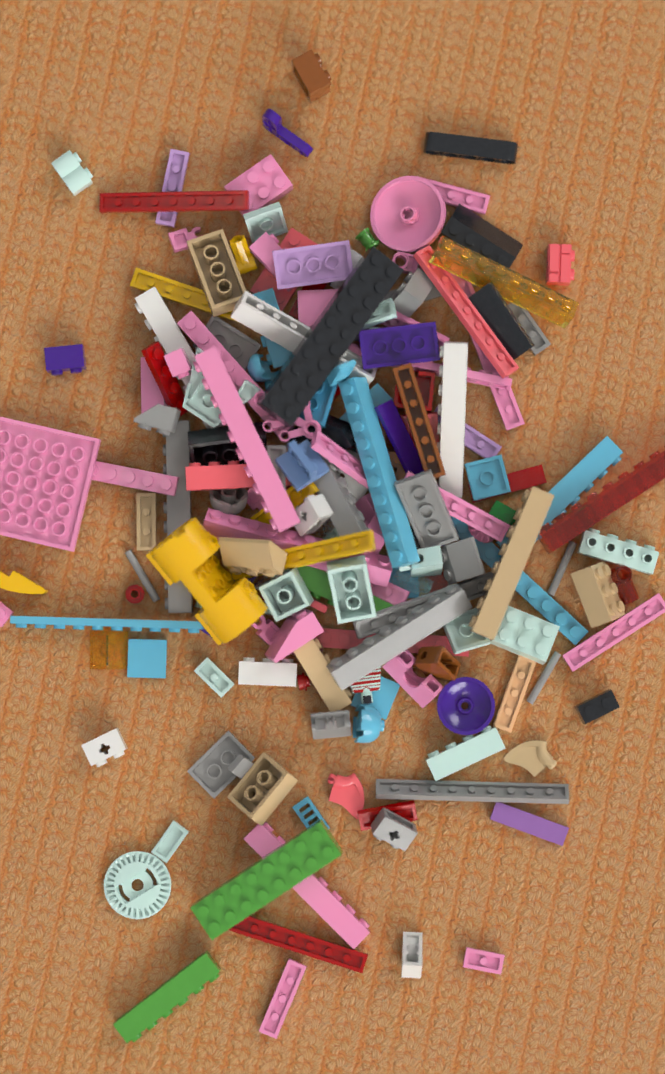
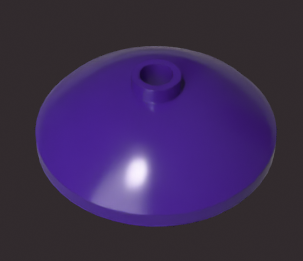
(479, 710)

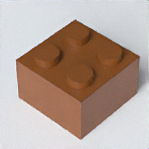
(311, 76)

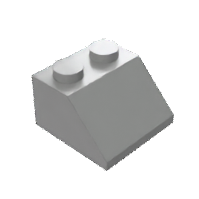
(461, 560)

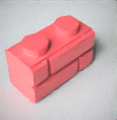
(559, 264)

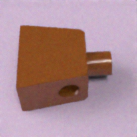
(438, 662)

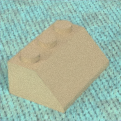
(252, 556)

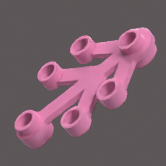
(304, 424)

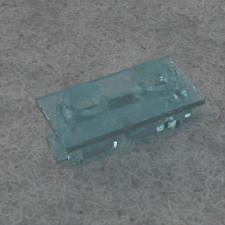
(416, 585)

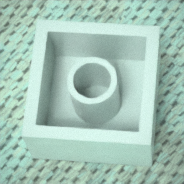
(286, 594)

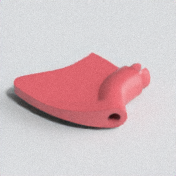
(347, 792)

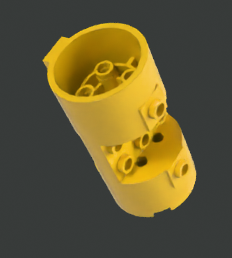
(226, 604)

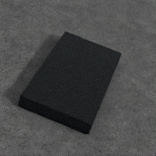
(501, 320)

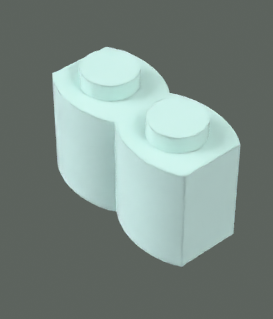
(72, 173)

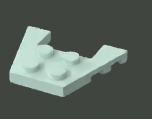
(198, 399)

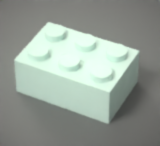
(351, 589)
(526, 635)

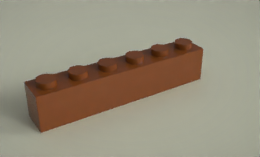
(418, 420)

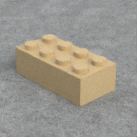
(216, 271)

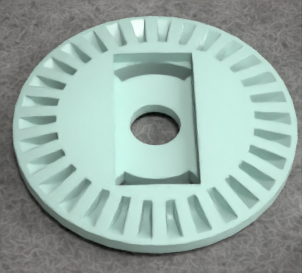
(143, 902)

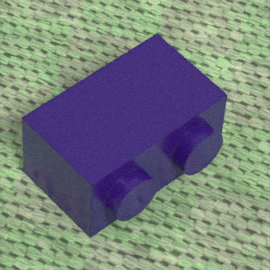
(65, 358)

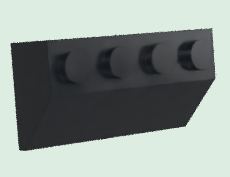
(481, 236)

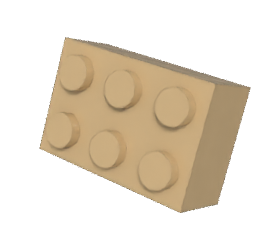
(598, 594)
(262, 789)

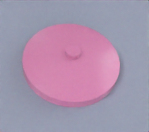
(408, 214)

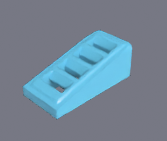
(341, 372)
(312, 807)

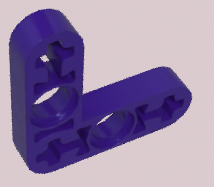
(273, 124)

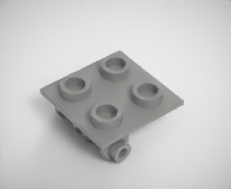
(330, 724)

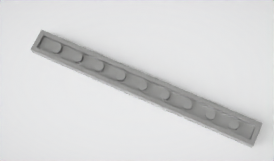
(472, 791)

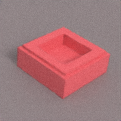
(319, 606)

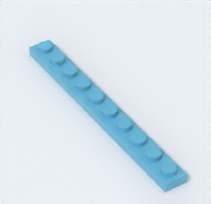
(529, 590)
(99, 623)

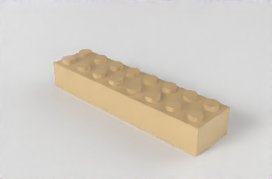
(511, 563)

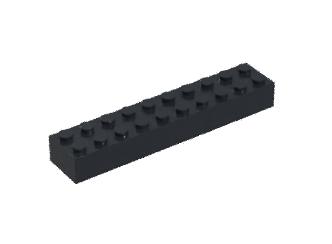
(330, 336)

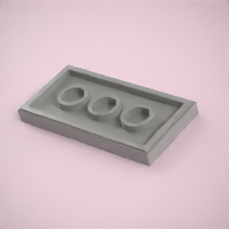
(426, 510)

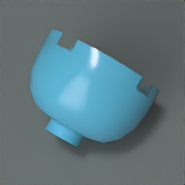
(367, 724)

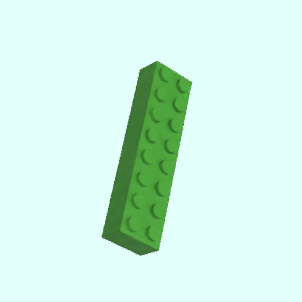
(266, 879)

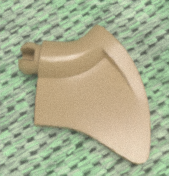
(531, 756)

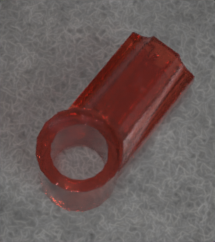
(625, 585)

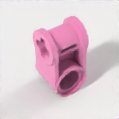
(410, 262)

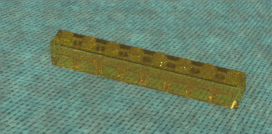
(510, 284)

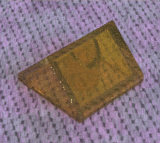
(109, 649)

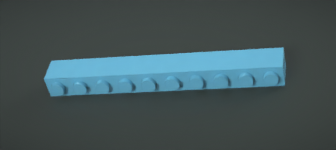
(378, 472)

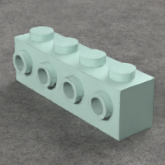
(618, 552)

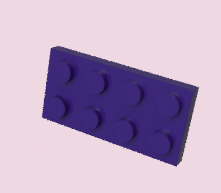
(399, 345)

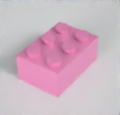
(264, 182)

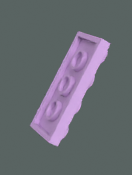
(312, 264)

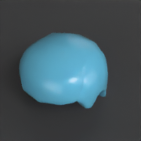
(259, 369)

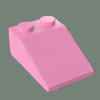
(293, 634)

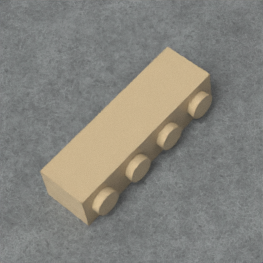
(315, 667)

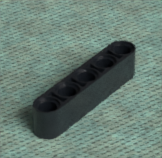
(470, 148)

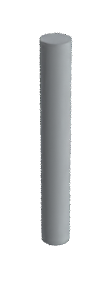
(561, 569)
(142, 576)
(543, 678)

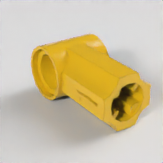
(243, 257)

